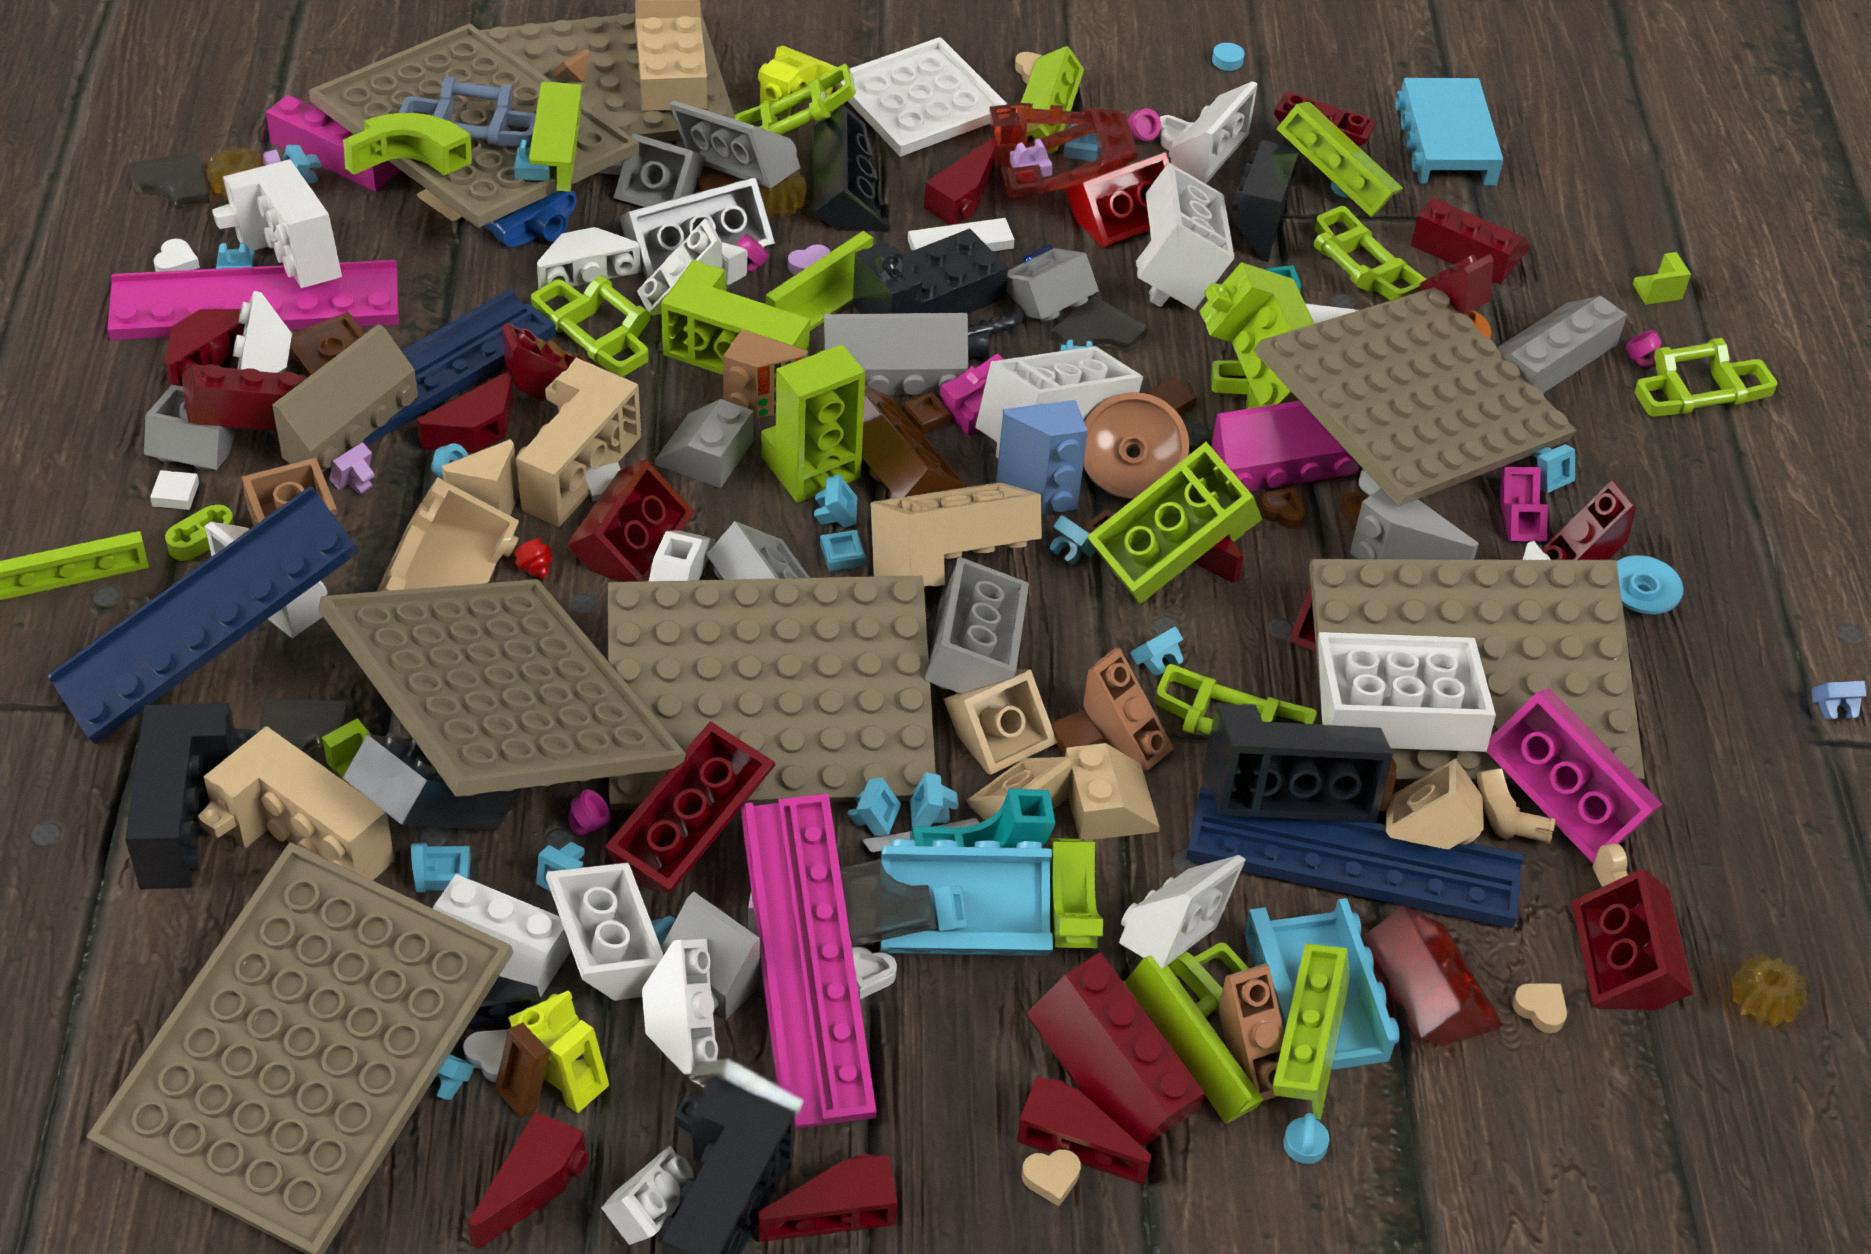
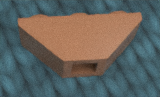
(1123, 711)
(1253, 1025)

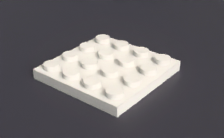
(921, 96)

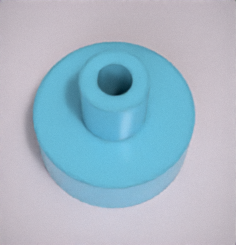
(446, 455)

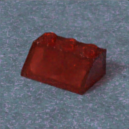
(1430, 978)

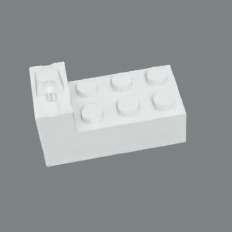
(281, 211)
(1188, 238)
(1052, 377)

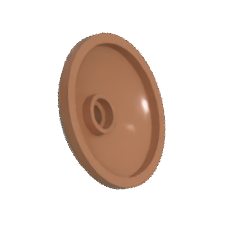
(1138, 423)

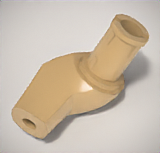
(1504, 815)

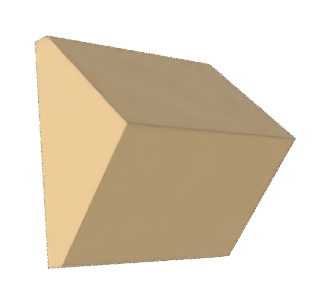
(487, 476)
(1029, 773)

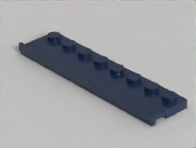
(463, 354)
(202, 614)
(1364, 862)

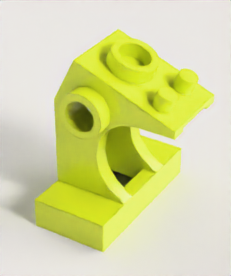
(789, 73)
(577, 1079)

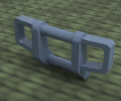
(504, 116)

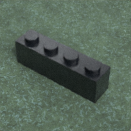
(845, 176)
(1264, 194)

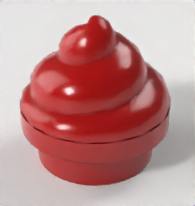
(533, 558)

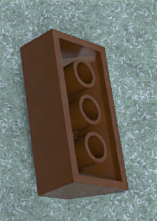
(900, 452)

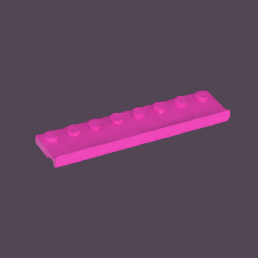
(154, 301)
(807, 960)

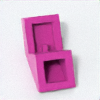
(1520, 504)

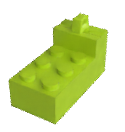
(1252, 308)
(705, 319)
(816, 422)
(1175, 522)

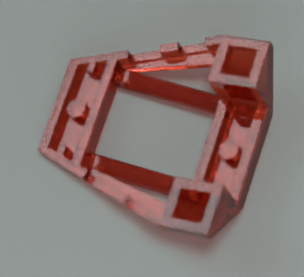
(1010, 129)

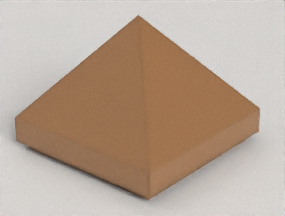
(573, 68)

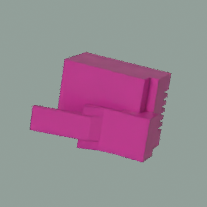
(965, 395)

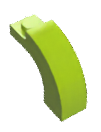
(408, 136)
(1072, 894)

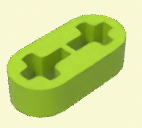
(193, 532)

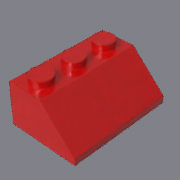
(1116, 202)

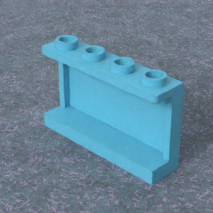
(1448, 127)
(1001, 891)
(1365, 1028)

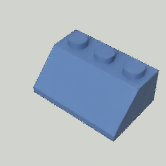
(1044, 452)

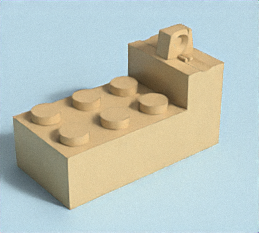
(670, 53)
(593, 429)
(921, 530)
(299, 801)

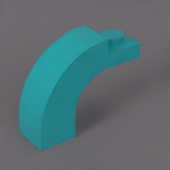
(1022, 818)

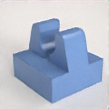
(1843, 693)

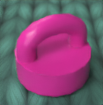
(1144, 124)
(755, 251)
(1642, 345)
(588, 812)

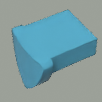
(438, 865)

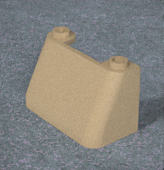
(450, 542)

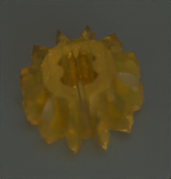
(229, 163)
(785, 195)
(1769, 990)

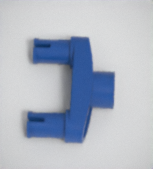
(539, 219)

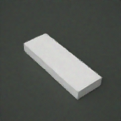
(993, 233)

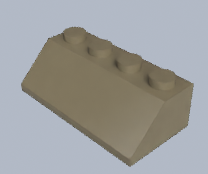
(345, 400)

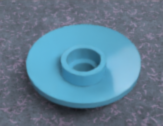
(1648, 585)

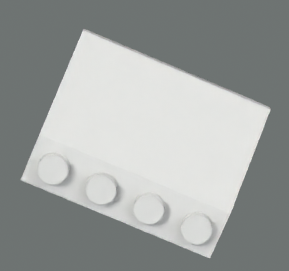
(1411, 687)

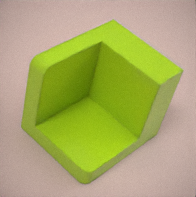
(1667, 284)
(343, 745)

